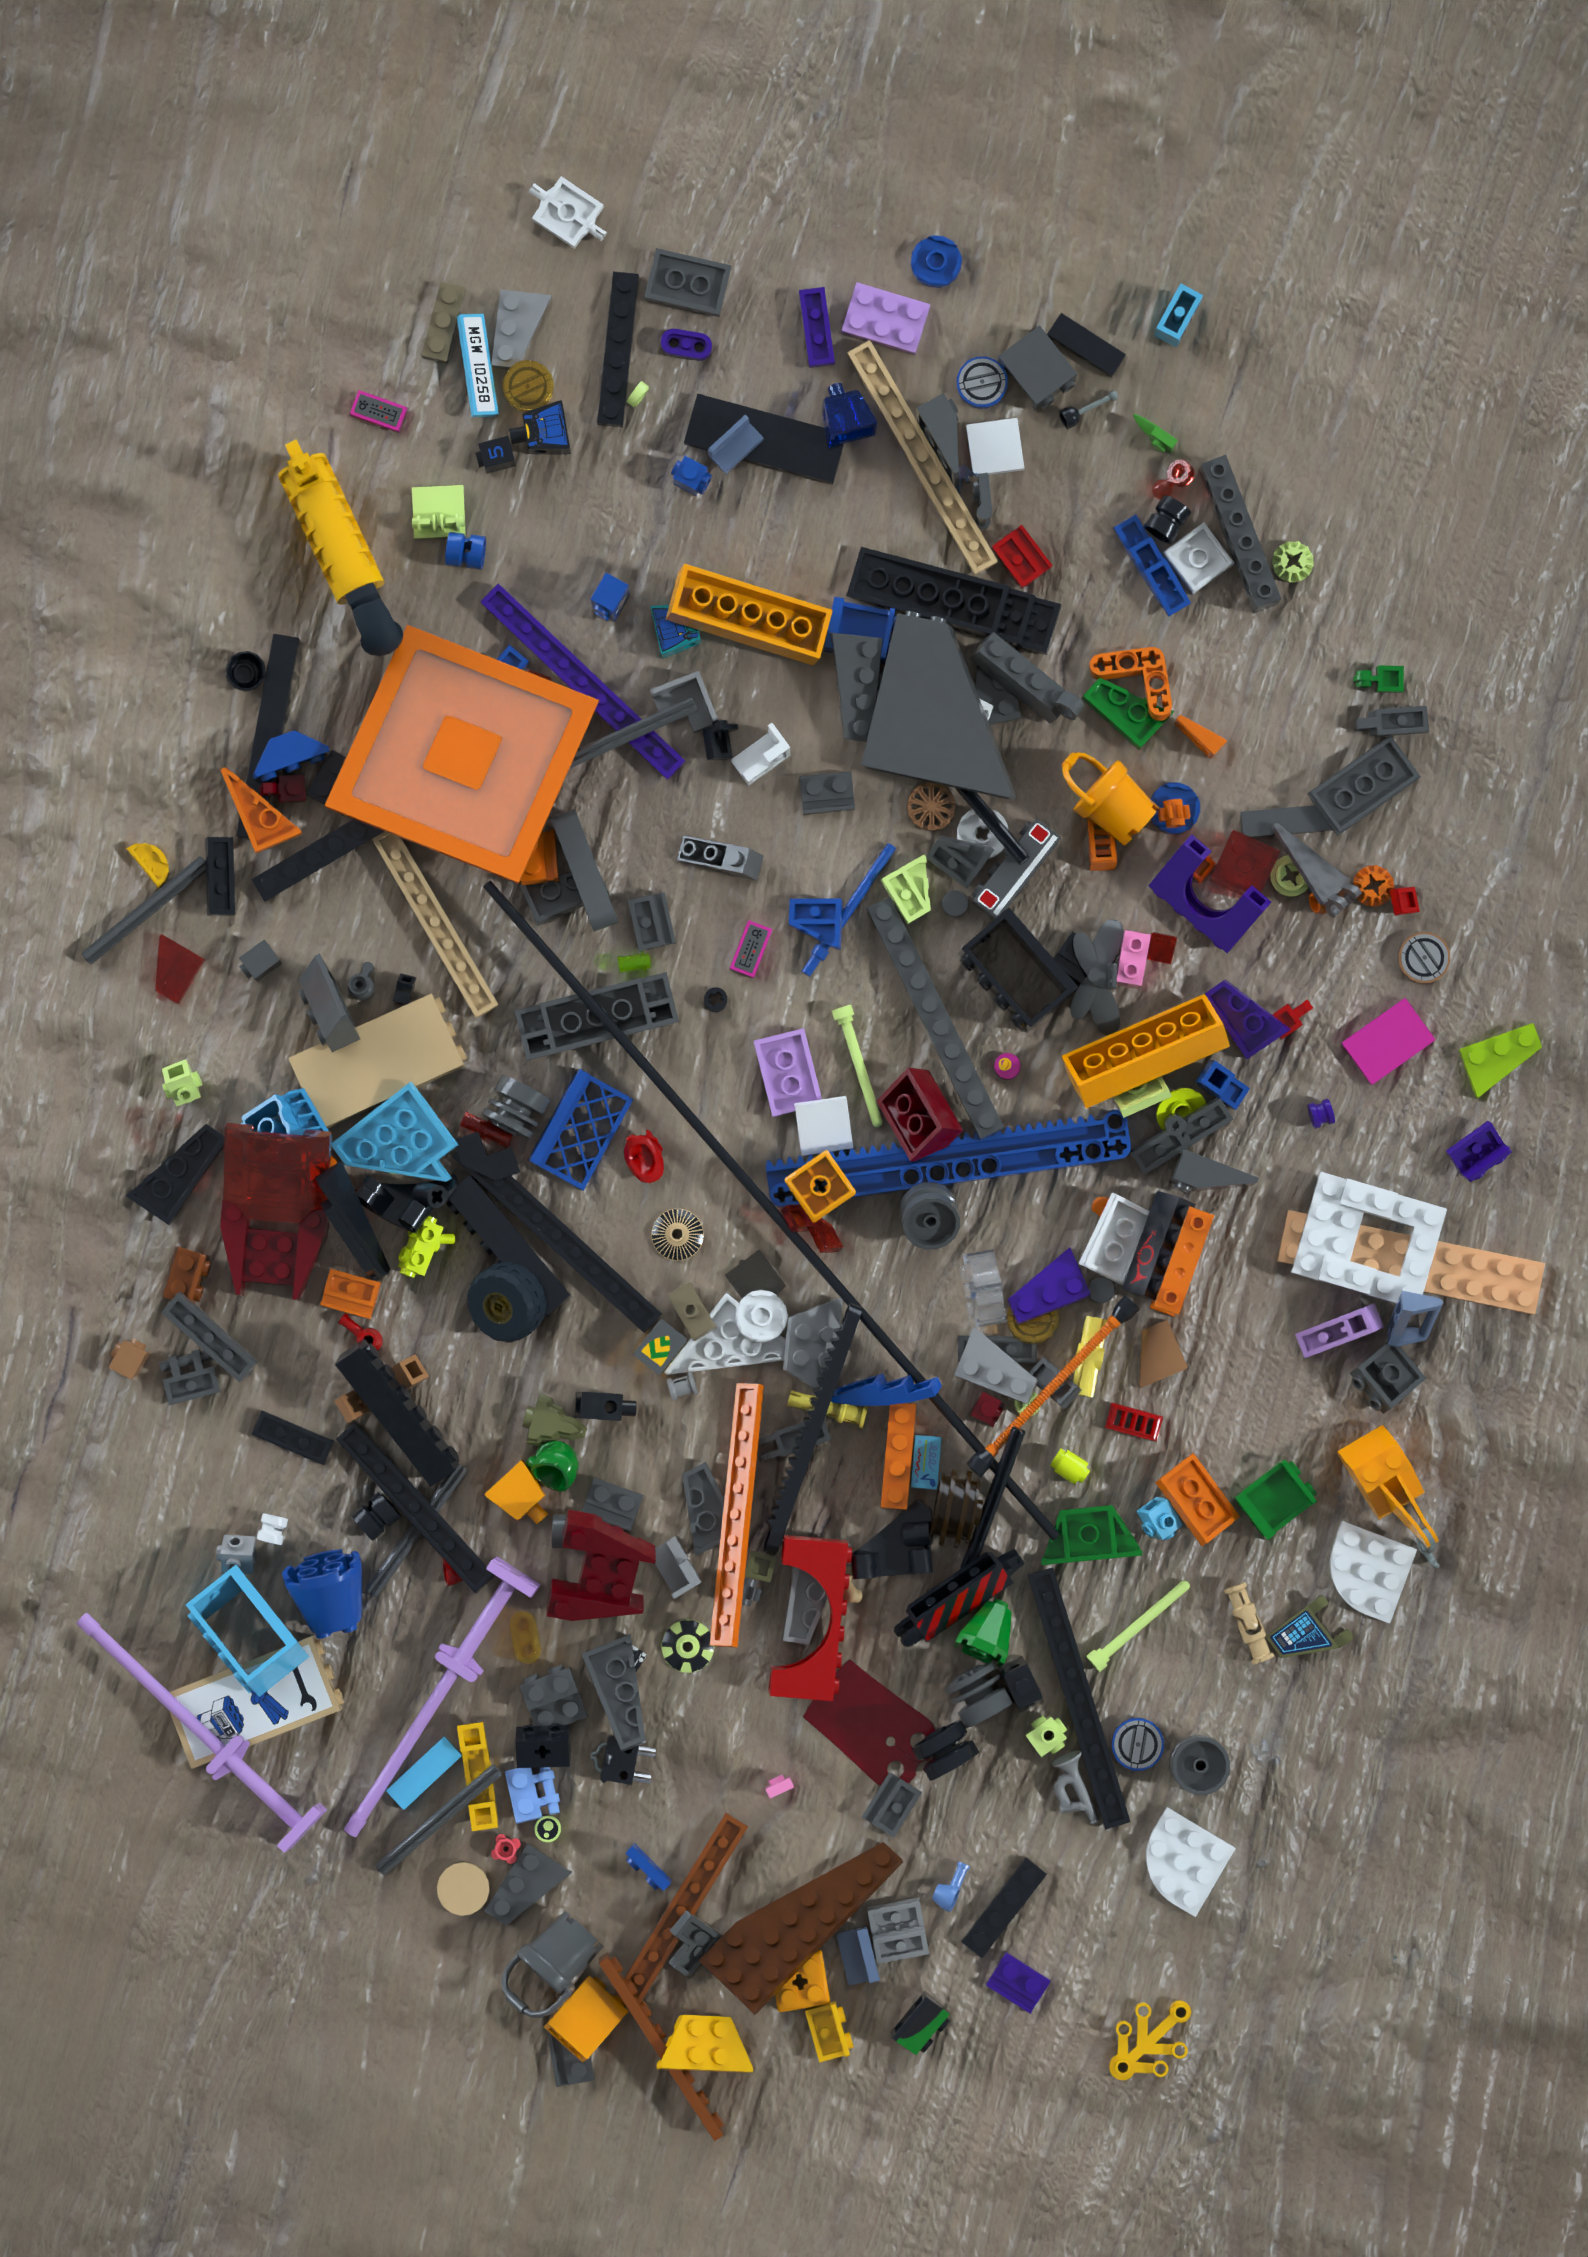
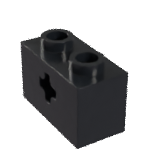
(543, 1746)

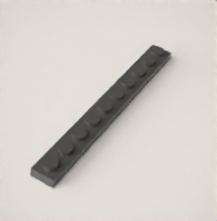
(935, 1018)

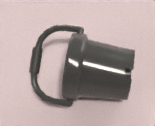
(556, 1957)

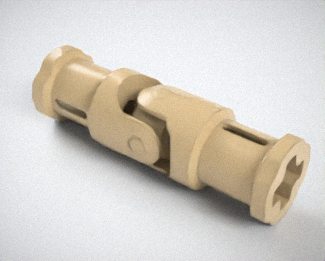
(1247, 1619)

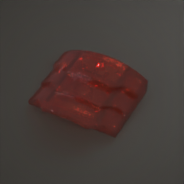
(274, 1172)

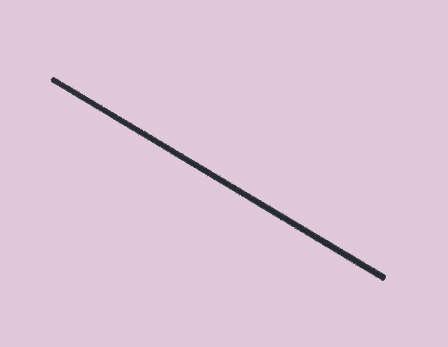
(757, 1194)

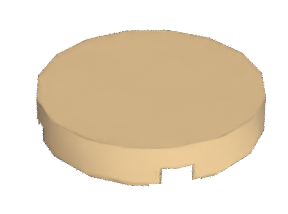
(463, 1888)

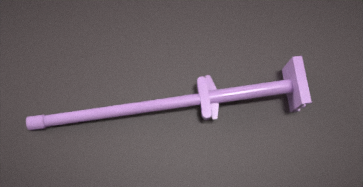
(458, 1662)
(227, 1757)

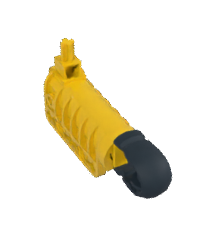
(339, 547)

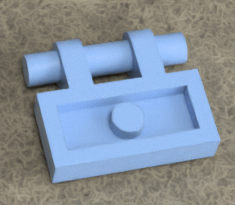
(524, 1793)

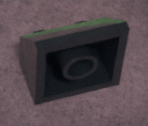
(920, 2024)

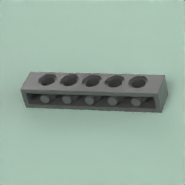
(1239, 534)

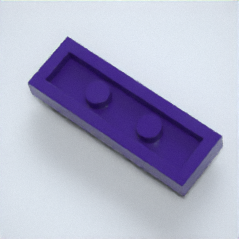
(816, 327)

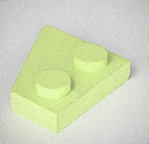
(909, 889)

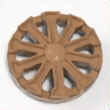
(931, 806)

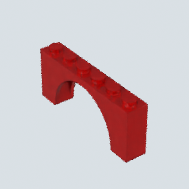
(815, 1674)

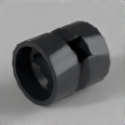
(1165, 522)
(376, 1516)

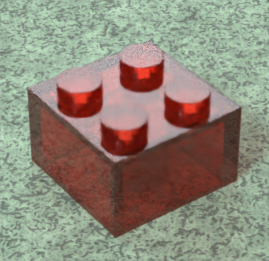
(1244, 864)

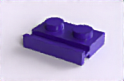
(1018, 1982)

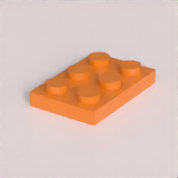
(1197, 1499)

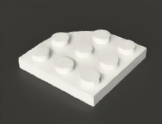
(1369, 1570)
(1185, 1860)

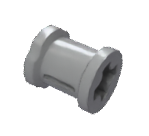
(682, 1386)

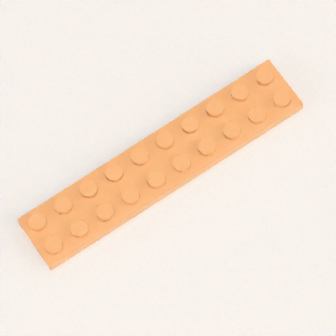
(1454, 1271)

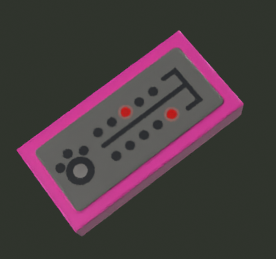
(378, 411)
(751, 949)

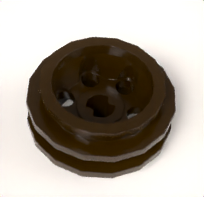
(956, 1508)

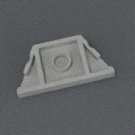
(808, 1340)

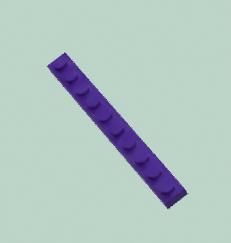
(579, 677)

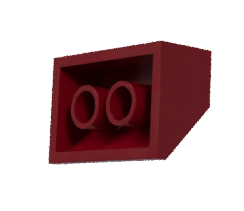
(919, 1114)

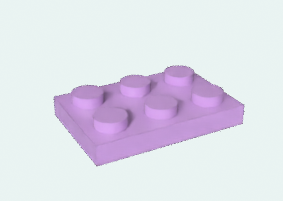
(885, 318)
(787, 1071)

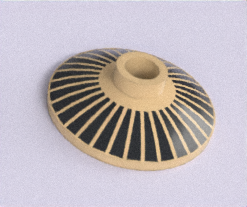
(680, 1248)

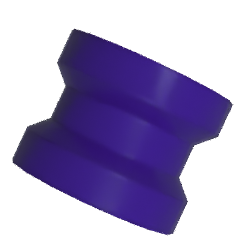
(1321, 1113)

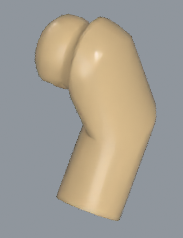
(852, 1594)

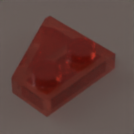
(175, 969)

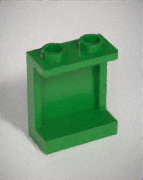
(1276, 1498)

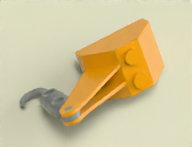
(1388, 1483)

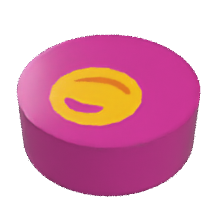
(1007, 1066)

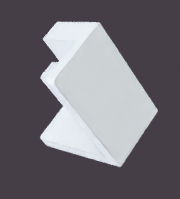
(762, 755)

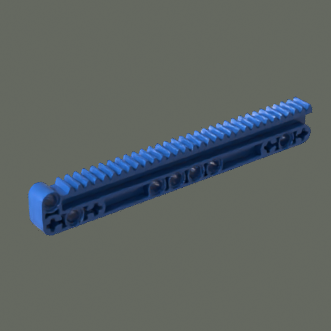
(1012, 1152)

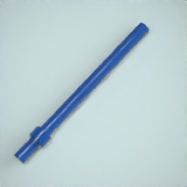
(820, 951)

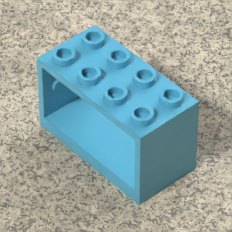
(217, 1596)

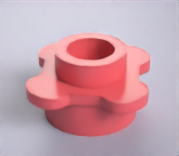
(501, 1842)

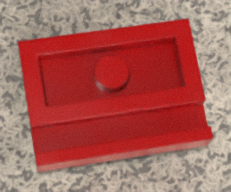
(1021, 556)

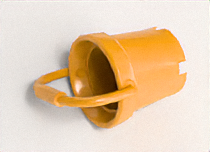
(1112, 800)

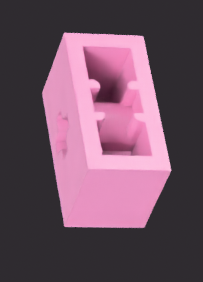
(1132, 959)

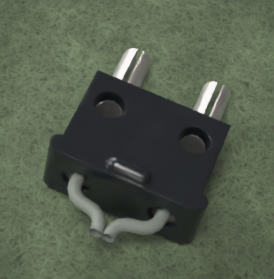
(617, 1761)

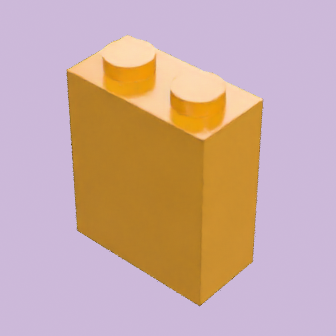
(586, 2018)

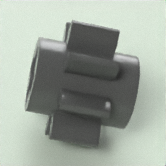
(750, 1592)

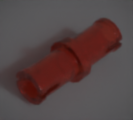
(486, 1129)

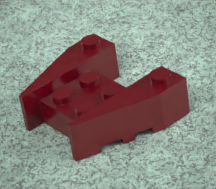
(269, 1254)
(605, 1574)

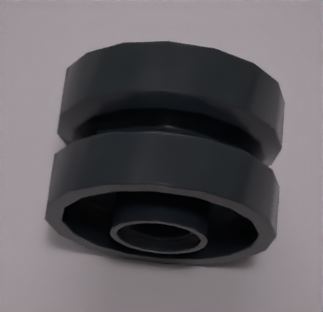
(945, 1751)

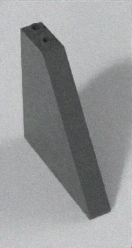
(931, 716)

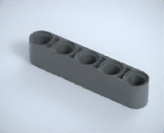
(584, 870)

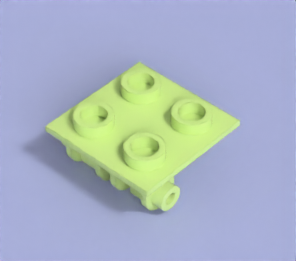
(438, 511)

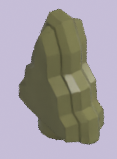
(549, 1423)

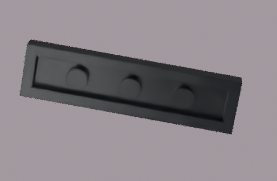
(1003, 1907)

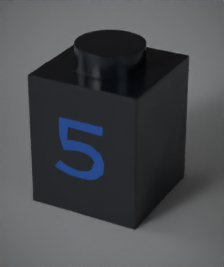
(495, 455)

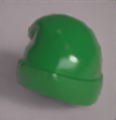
(554, 1465)

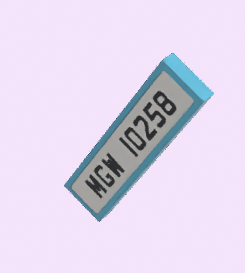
(477, 365)

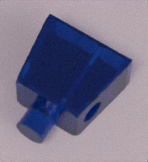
(846, 416)

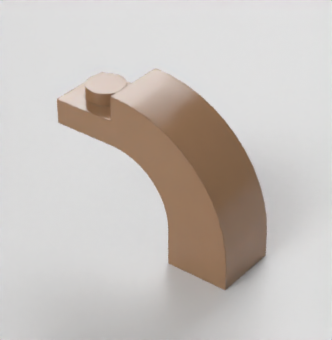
(407, 1373)

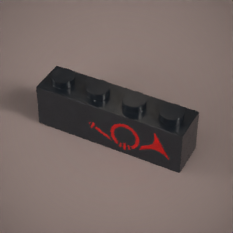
(1156, 1245)

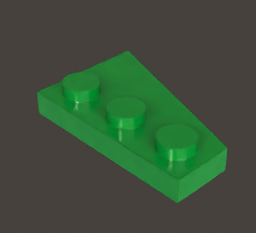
(1123, 711)

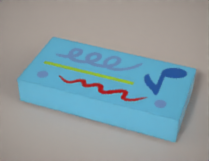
(926, 1462)

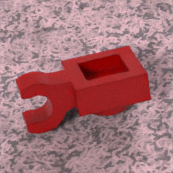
(1291, 1017)

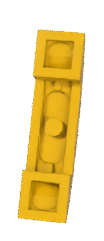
(475, 1761)

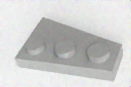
(516, 323)
(993, 1369)

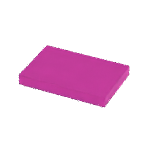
(1388, 1041)

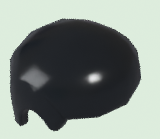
(245, 671)

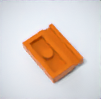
(543, 861)
(350, 1293)

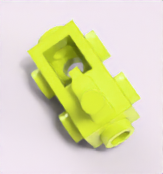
(420, 1247)

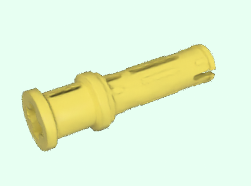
(841, 1412)

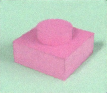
(779, 1785)

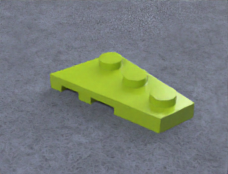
(1498, 1056)

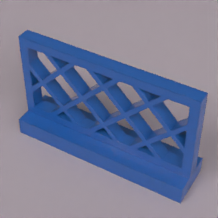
(559, 1119)

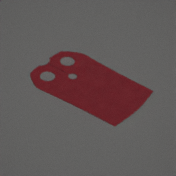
(862, 1721)

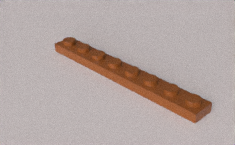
(688, 1898)
(656, 2036)

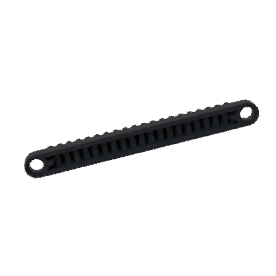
(812, 1429)

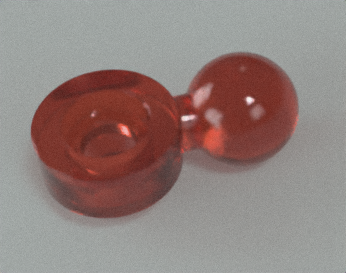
(1174, 472)

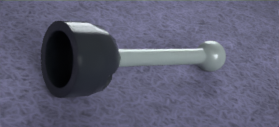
(1070, 415)

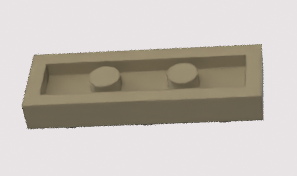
(443, 322)

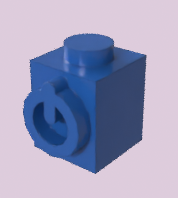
(691, 476)

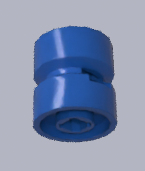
(456, 550)

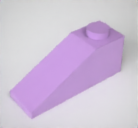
(1339, 1330)

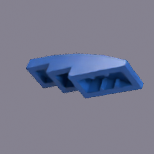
(1152, 565)
(879, 1392)

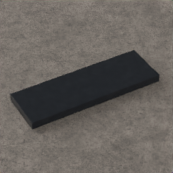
(786, 445)

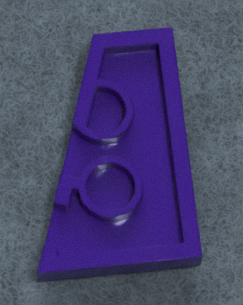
(1050, 1290)

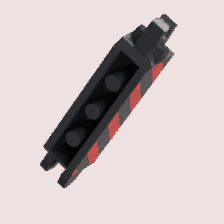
(957, 1596)

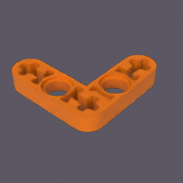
(1147, 670)

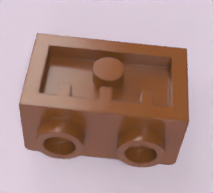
(187, 1274)

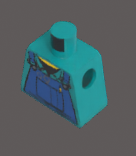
(671, 635)

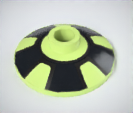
(673, 1646)

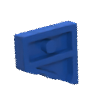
(818, 919)

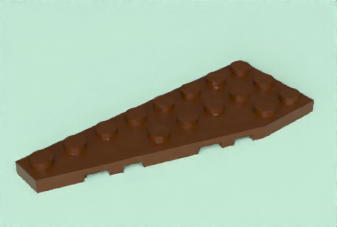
(777, 1940)

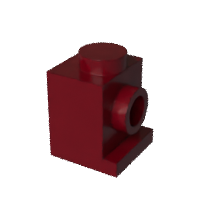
(987, 1409)

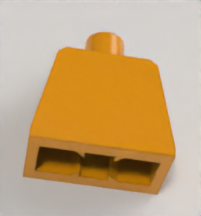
(519, 1494)

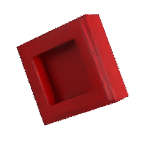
(1404, 901)

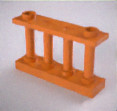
(1183, 1262)

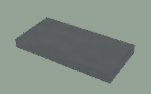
(1363, 785)

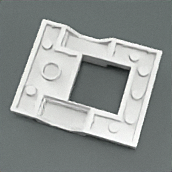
(1333, 1230)

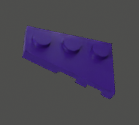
(1244, 1019)

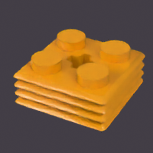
(823, 1169)
(812, 1993)

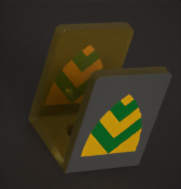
(660, 1347)

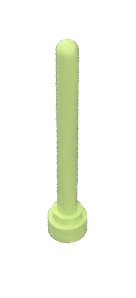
(844, 1017)
(1101, 1657)

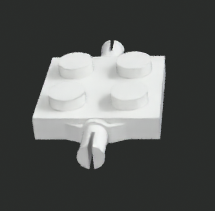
(567, 212)

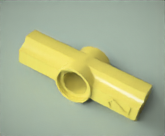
(1086, 1374)

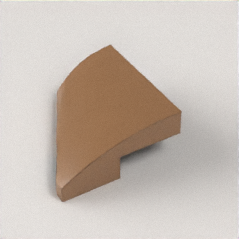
(1159, 1354)

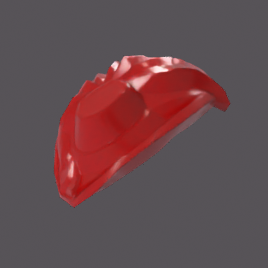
(644, 1157)

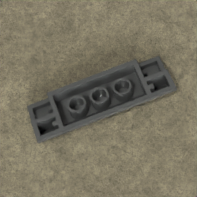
(570, 1024)

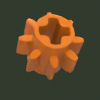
(1174, 813)

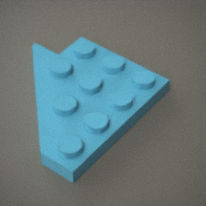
(399, 1138)

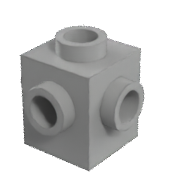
(237, 1551)

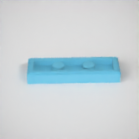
(424, 1773)

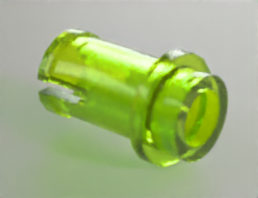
(634, 962)

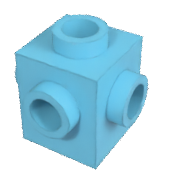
(1159, 1519)

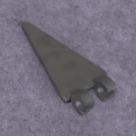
(1318, 874)

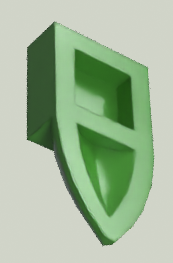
(1160, 439)

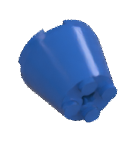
(327, 1591)

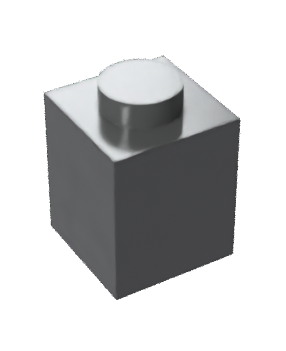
(259, 961)

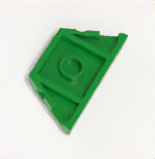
(1089, 1536)

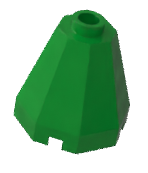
(987, 1633)

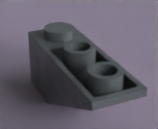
(721, 857)

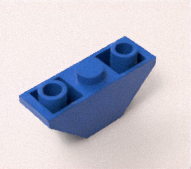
(288, 753)

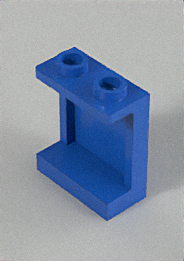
(861, 621)

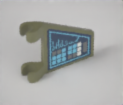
(1305, 1633)

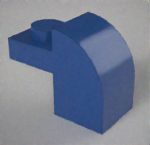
(1221, 1082)

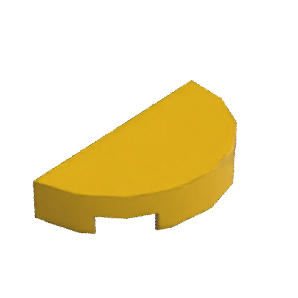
(152, 862)

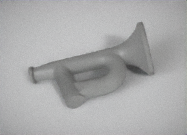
(1069, 1763)

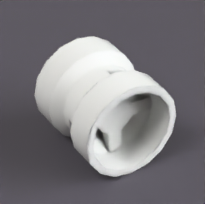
(272, 1529)

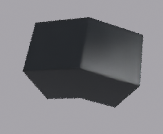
(404, 989)

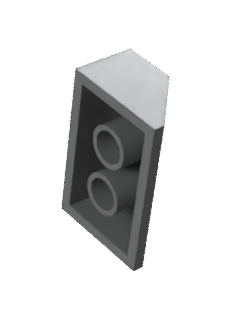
(327, 1006)

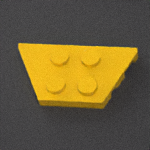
(705, 2045)

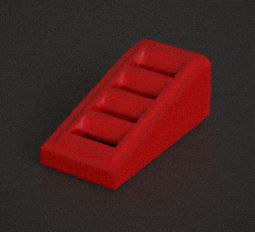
(1157, 1421)

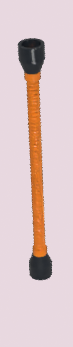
(1122, 1312)

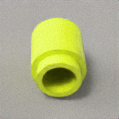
(1070, 1466)

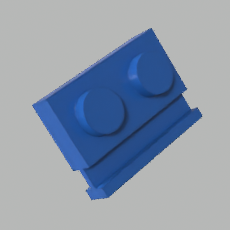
(639, 1860)

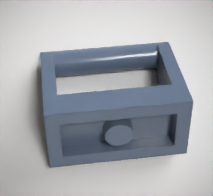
(1409, 1304)

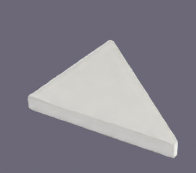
(725, 1345)

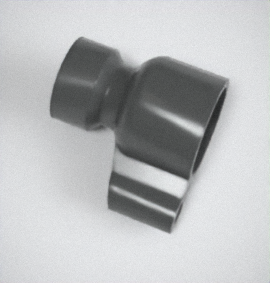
(361, 985)

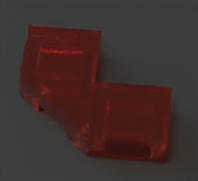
(821, 1230)

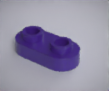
(687, 342)

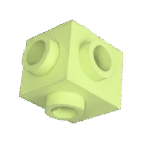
(181, 1083)
(1037, 1739)

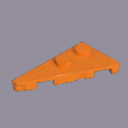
(262, 822)

